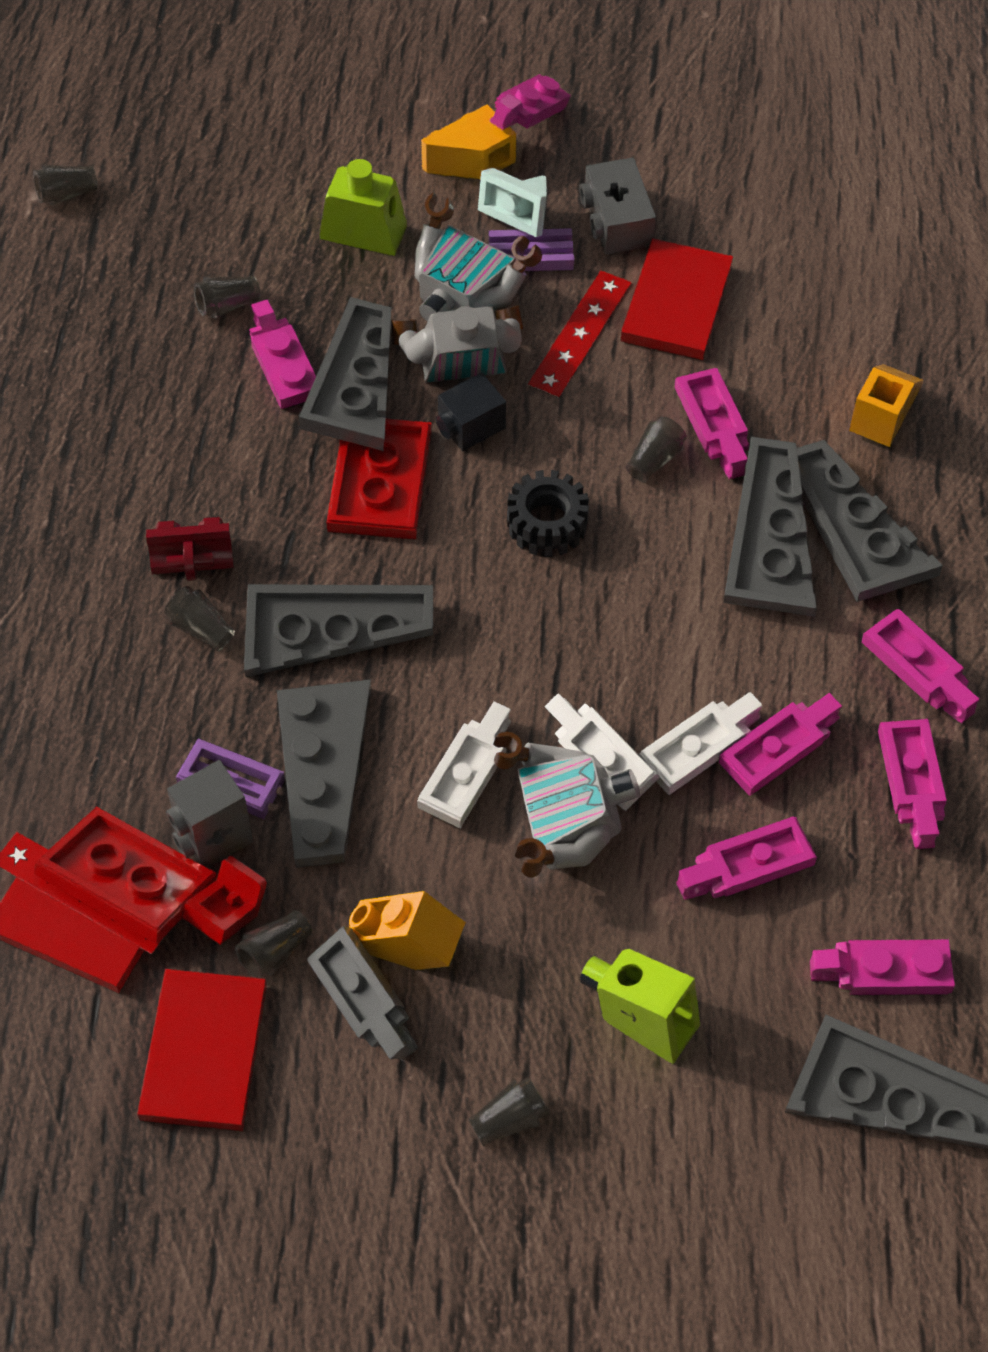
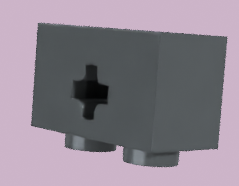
(618, 206)
(209, 815)

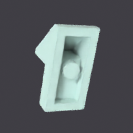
(513, 200)

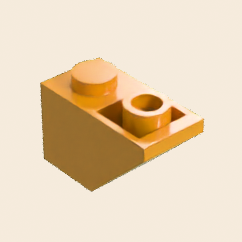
(469, 146)
(884, 404)
(408, 929)

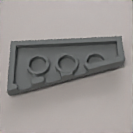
(353, 378)
(858, 532)
(770, 545)
(320, 622)
(321, 759)
(888, 1088)

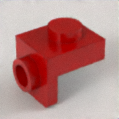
(227, 902)

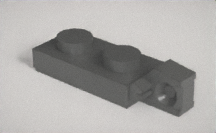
(363, 993)

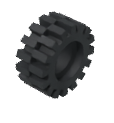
(547, 534)

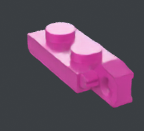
(529, 103)
(281, 356)
(715, 419)
(921, 664)
(779, 743)
(914, 777)
(748, 860)
(886, 967)

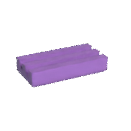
(550, 242)
(265, 794)

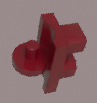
(190, 547)

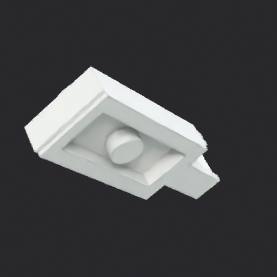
(592, 734)
(700, 741)
(465, 768)

